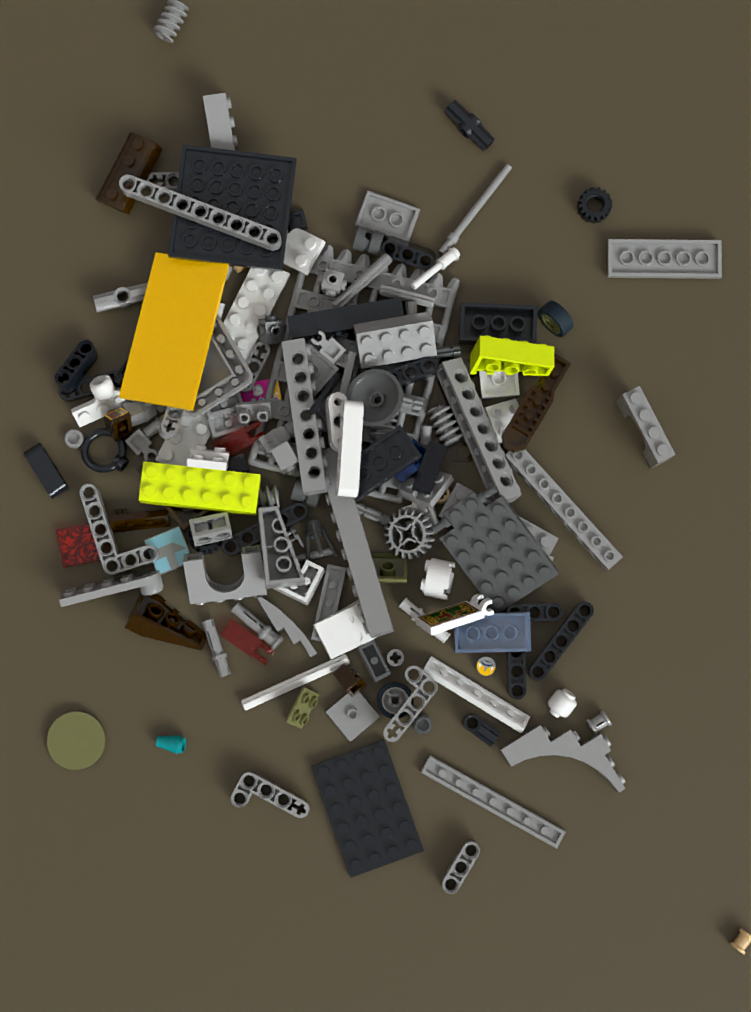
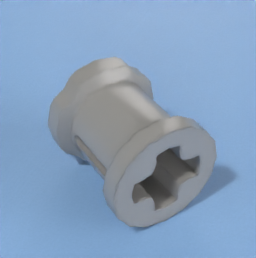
(399, 653)
(598, 722)

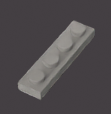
(330, 594)

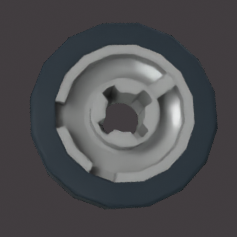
(387, 693)

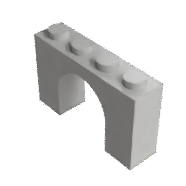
(638, 408)
(203, 589)

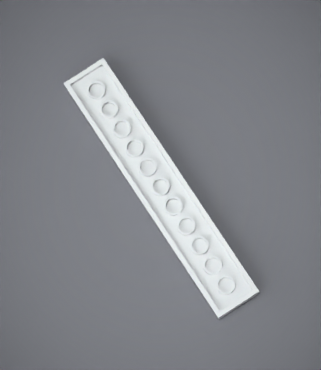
(253, 302)

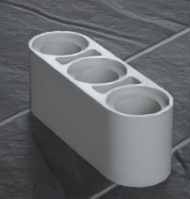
(458, 876)

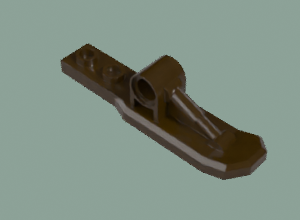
(533, 408)

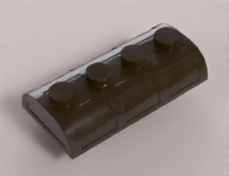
(134, 159)

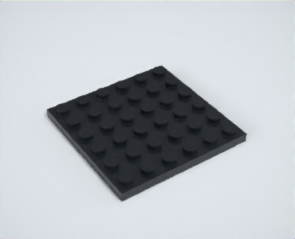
(239, 183)

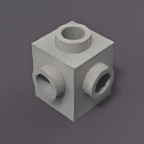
(333, 289)

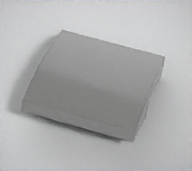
(223, 417)

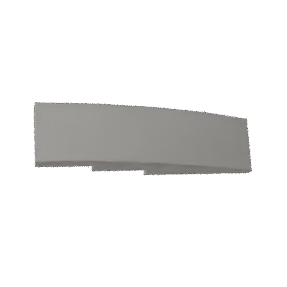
(281, 621)

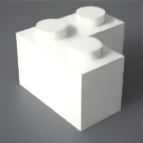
(313, 574)

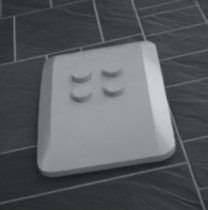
(223, 371)

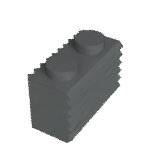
(374, 661)

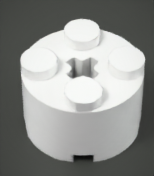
(438, 578)

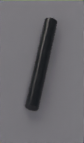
(325, 393)

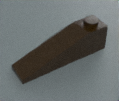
(158, 621)

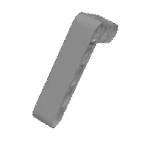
(108, 537)

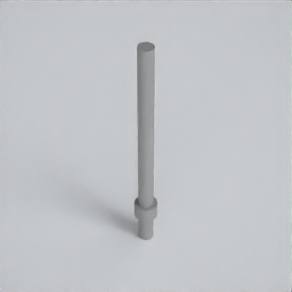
(453, 237)

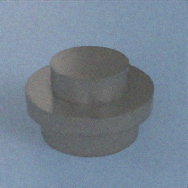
(422, 724)

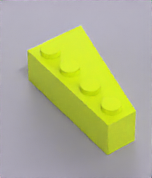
(511, 357)

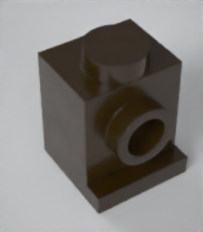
(349, 680)

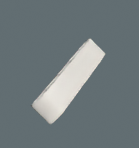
(349, 448)

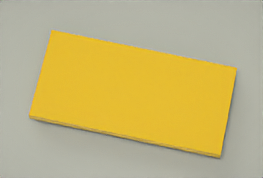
(173, 332)

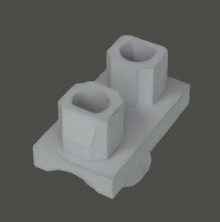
(254, 411)

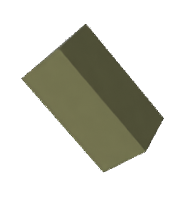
(389, 568)

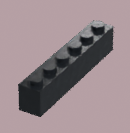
(340, 320)

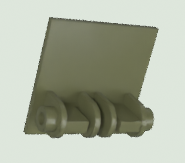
(301, 709)

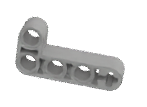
(407, 707)
(277, 790)

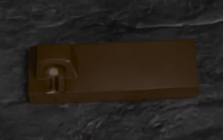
(141, 520)

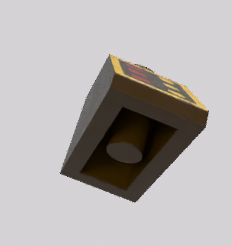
(118, 423)

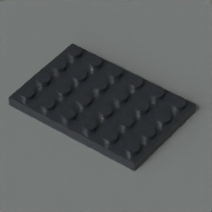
(367, 808)

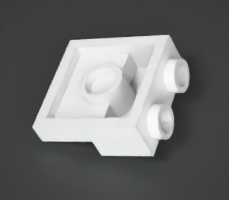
(209, 459)

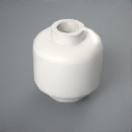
(562, 703)

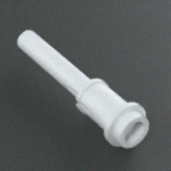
(441, 263)

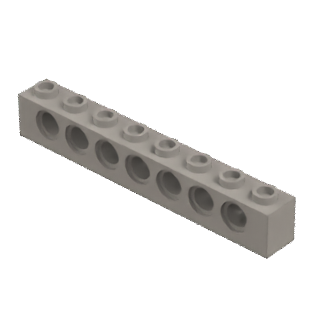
(291, 350)
(471, 418)
(564, 508)

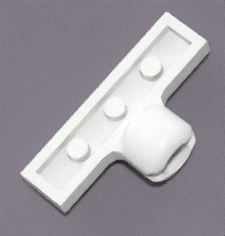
(105, 399)

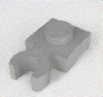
(330, 348)
(139, 443)

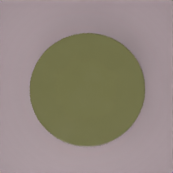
(76, 740)

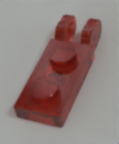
(239, 439)
(245, 641)

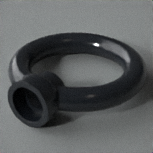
(119, 462)

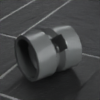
(368, 241)
(298, 495)

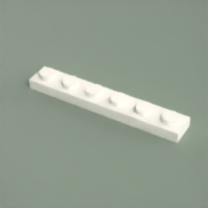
(476, 694)

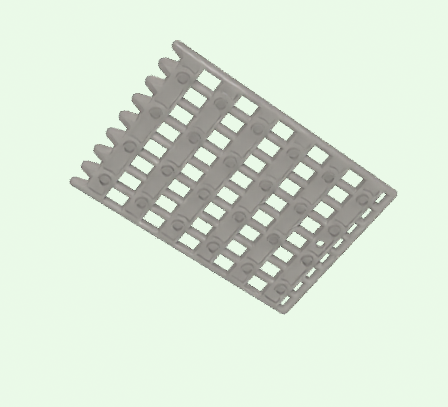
(315, 301)

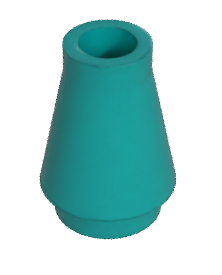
(174, 743)

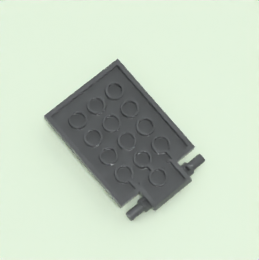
(495, 548)

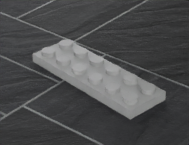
(664, 258)

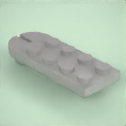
(149, 584)

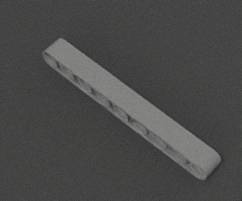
(195, 205)

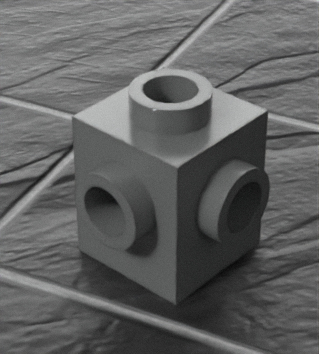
(271, 330)

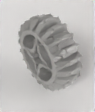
(402, 529)

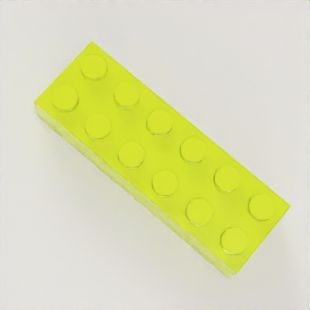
(199, 488)

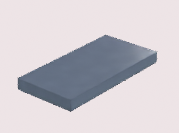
(495, 634)

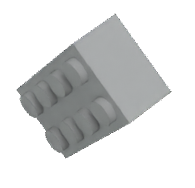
(395, 339)

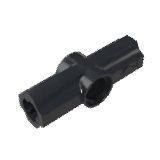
(469, 125)

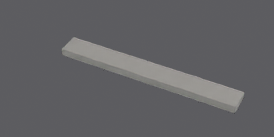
(493, 801)

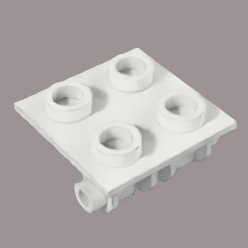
(500, 416)

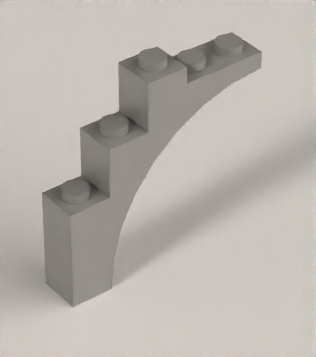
(592, 752)

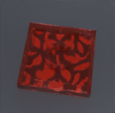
(77, 545)

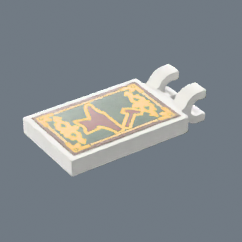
(454, 615)

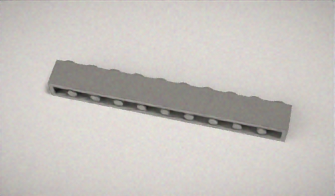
(358, 554)

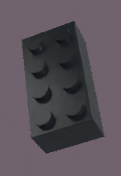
(497, 321)

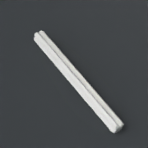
(294, 682)

